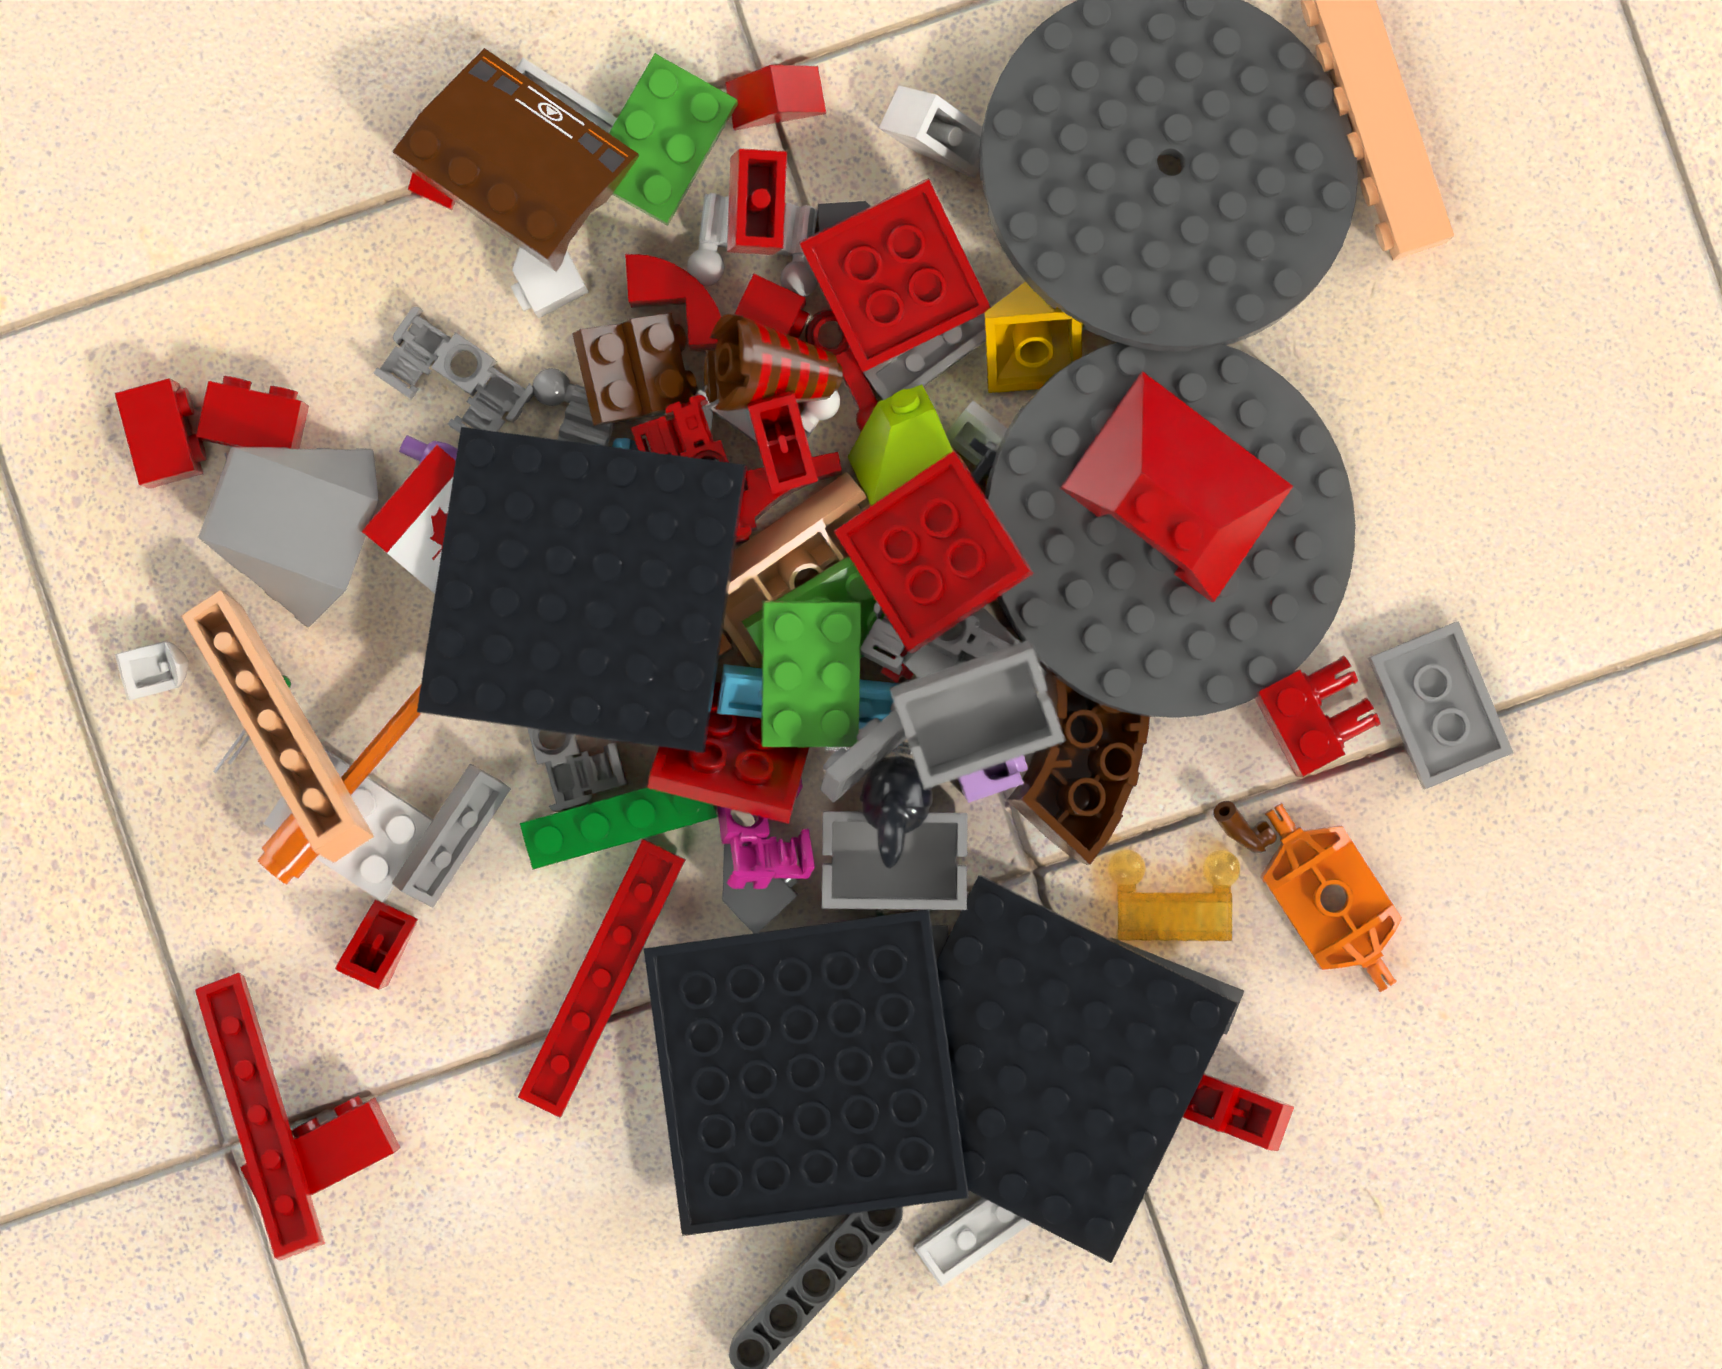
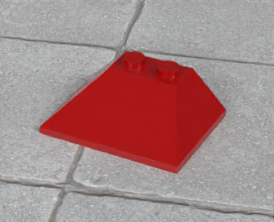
(1178, 485)

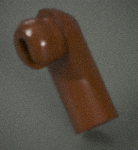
(1238, 829)

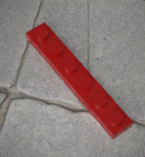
(601, 978)
(259, 1117)

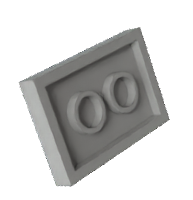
(1440, 705)

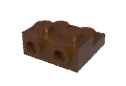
(633, 368)

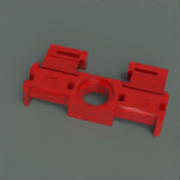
(681, 435)

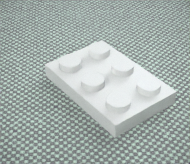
(395, 829)

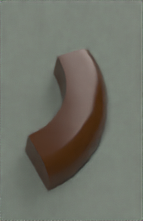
(1082, 784)

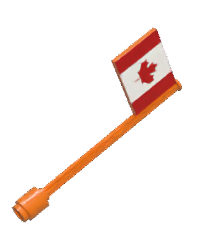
(412, 533)

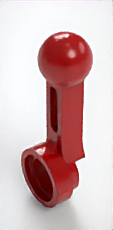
(851, 370)

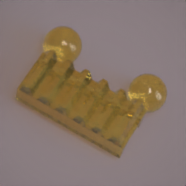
(1174, 914)

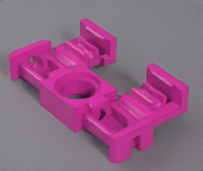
(761, 857)

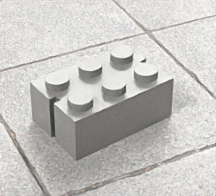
(977, 714)
(919, 880)

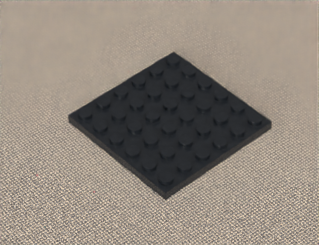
(582, 589)
(1067, 1063)
(806, 1073)

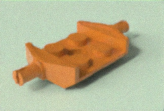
(1296, 878)

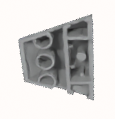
(293, 521)

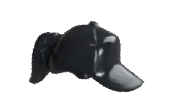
(894, 804)

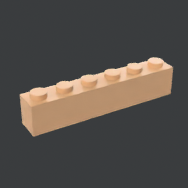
(1382, 123)
(277, 727)

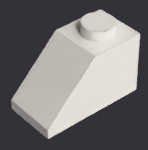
(934, 129)
(544, 288)

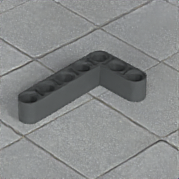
(803, 1300)

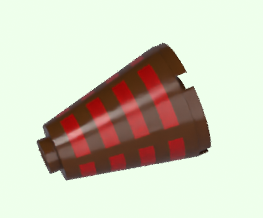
(762, 363)

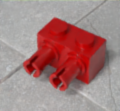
(1299, 724)

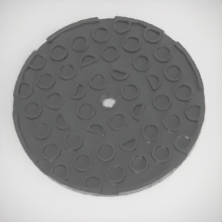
(1151, 252)
(1109, 603)

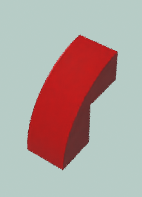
(662, 283)

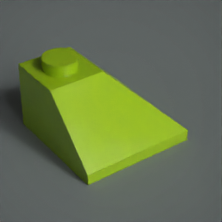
(898, 443)

